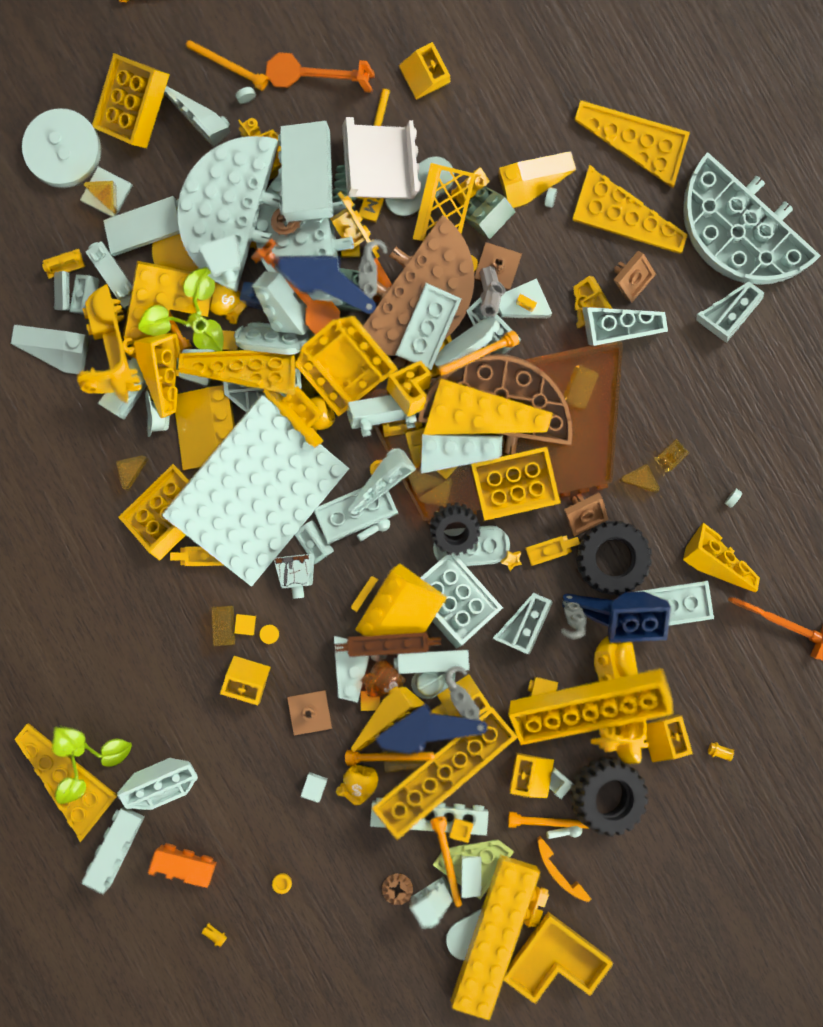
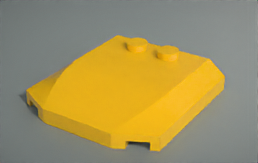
(343, 363)

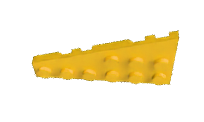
(647, 143)
(619, 212)
(243, 367)
(473, 411)
(52, 769)

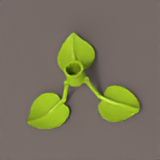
(206, 332)
(71, 743)

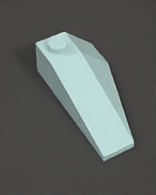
(206, 121)
(56, 347)
(387, 475)

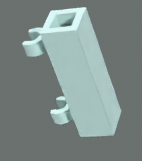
(110, 272)
(377, 411)
(431, 661)

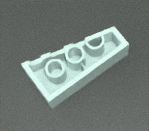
(613, 325)
(458, 449)
(113, 850)

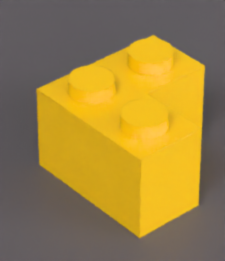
(408, 385)

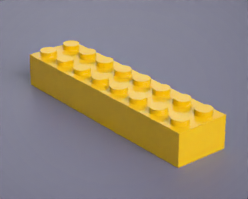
(591, 707)
(442, 775)
(494, 937)

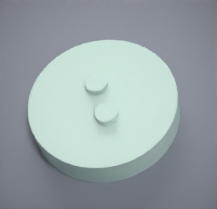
(61, 148)

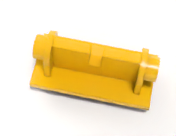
(249, 128)
(479, 182)
(65, 262)
(398, 427)
(534, 914)

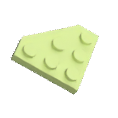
(489, 853)

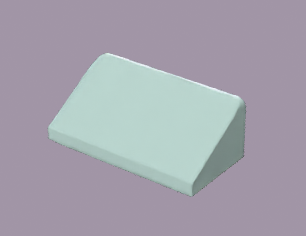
(83, 288)
(61, 290)
(313, 541)
(471, 876)

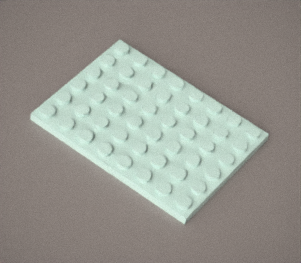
(255, 491)

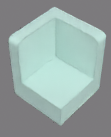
(559, 783)
(314, 787)

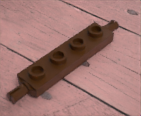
(387, 644)

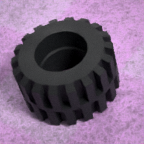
(457, 543)

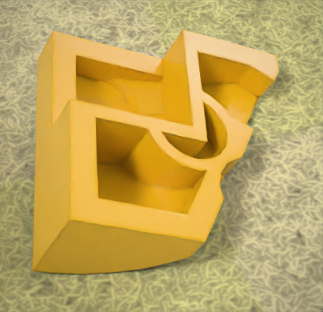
(588, 295)

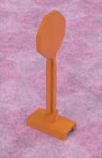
(285, 70)
(318, 312)
(814, 636)

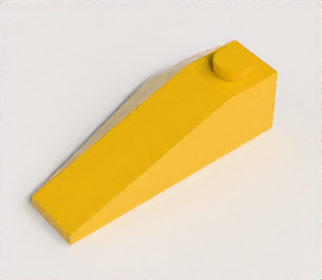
(530, 178)
(158, 364)
(712, 557)
(392, 709)

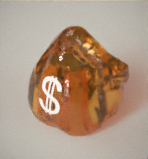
(382, 679)

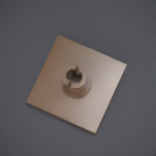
(504, 262)
(634, 276)
(585, 513)
(309, 712)

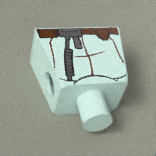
(295, 572)

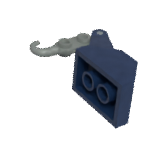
(323, 274)
(628, 618)
(426, 726)

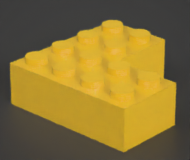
(158, 286)
(552, 950)

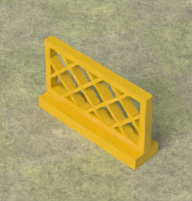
(429, 197)

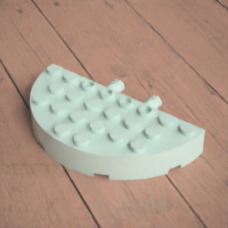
(226, 197)
(738, 230)
(312, 238)

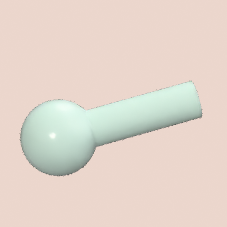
(381, 526)
(573, 831)

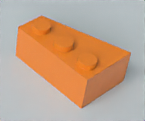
(183, 865)

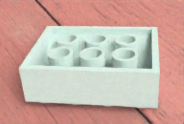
(467, 601)

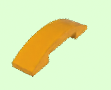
(574, 889)

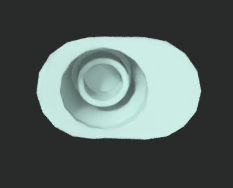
(154, 422)
(429, 683)

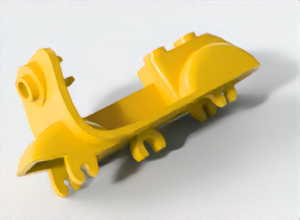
(104, 325)
(613, 662)

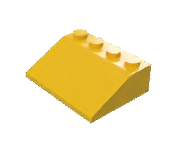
(130, 101)
(203, 422)
(515, 483)
(145, 514)
(401, 605)

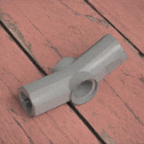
(492, 292)

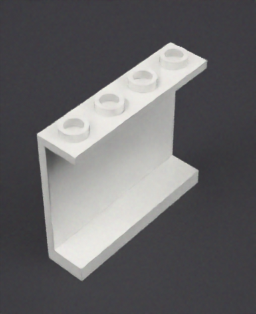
(380, 161)

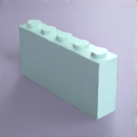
(305, 171)

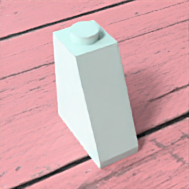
(532, 290)

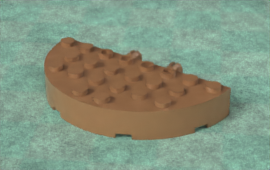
(440, 262)
(517, 381)

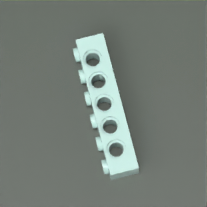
(479, 814)

